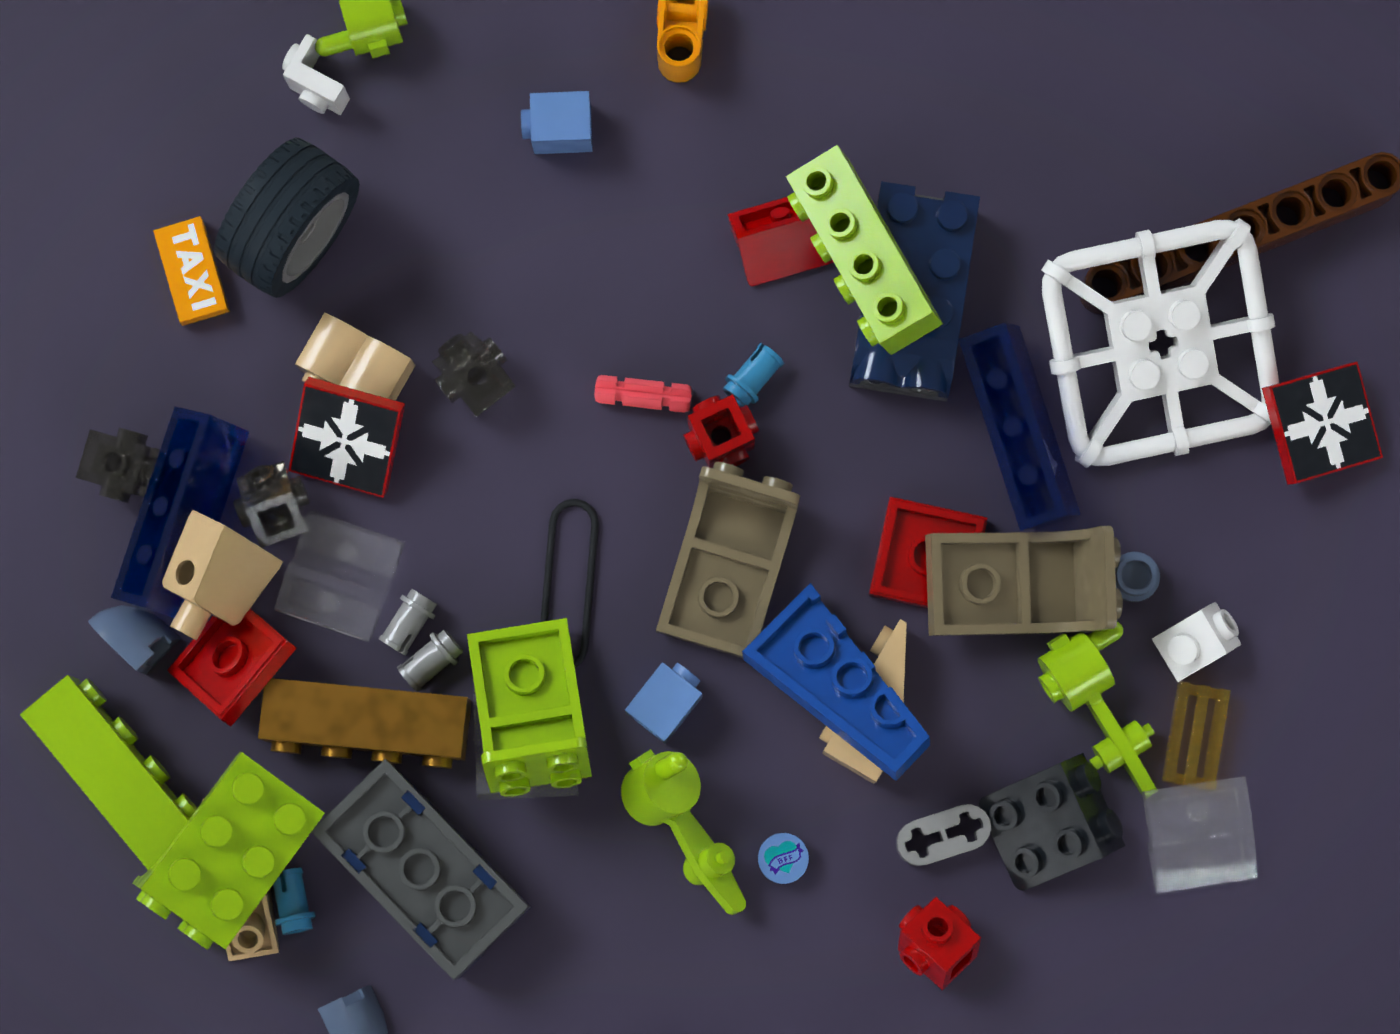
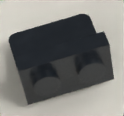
(1052, 822)

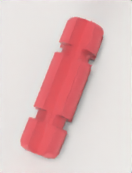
(643, 393)

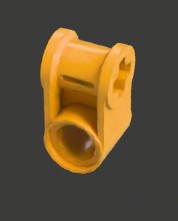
(680, 25)

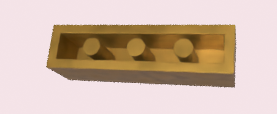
(364, 720)

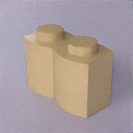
(353, 359)

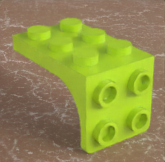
(529, 707)
(228, 853)

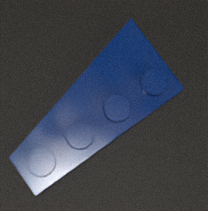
(827, 674)

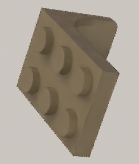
(729, 559)
(1022, 582)

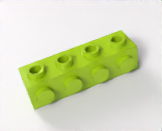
(863, 250)
(109, 767)

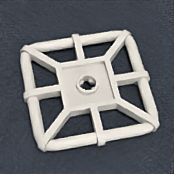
(1134, 323)

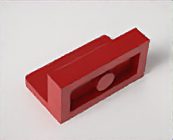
(774, 241)

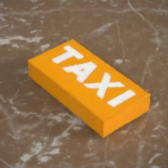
(191, 271)

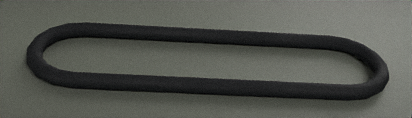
(590, 570)

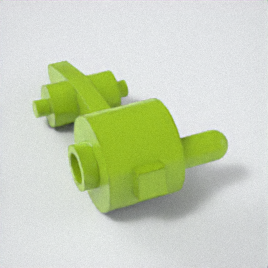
(370, 28)
(1078, 676)
(664, 791)

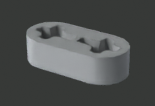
(938, 823)

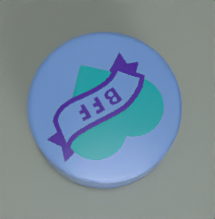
(783, 858)

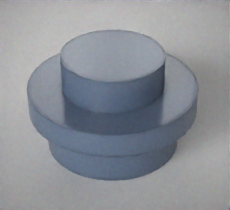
(1137, 576)

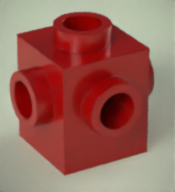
(715, 415)
(937, 942)

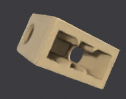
(215, 574)

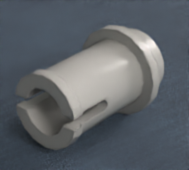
(408, 621)
(430, 659)

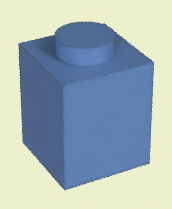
(558, 122)
(665, 701)

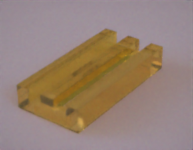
(1203, 694)

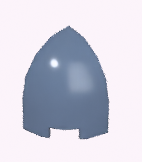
(135, 635)
(355, 1014)

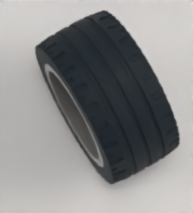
(286, 217)

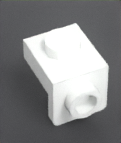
(316, 89)
(1198, 640)

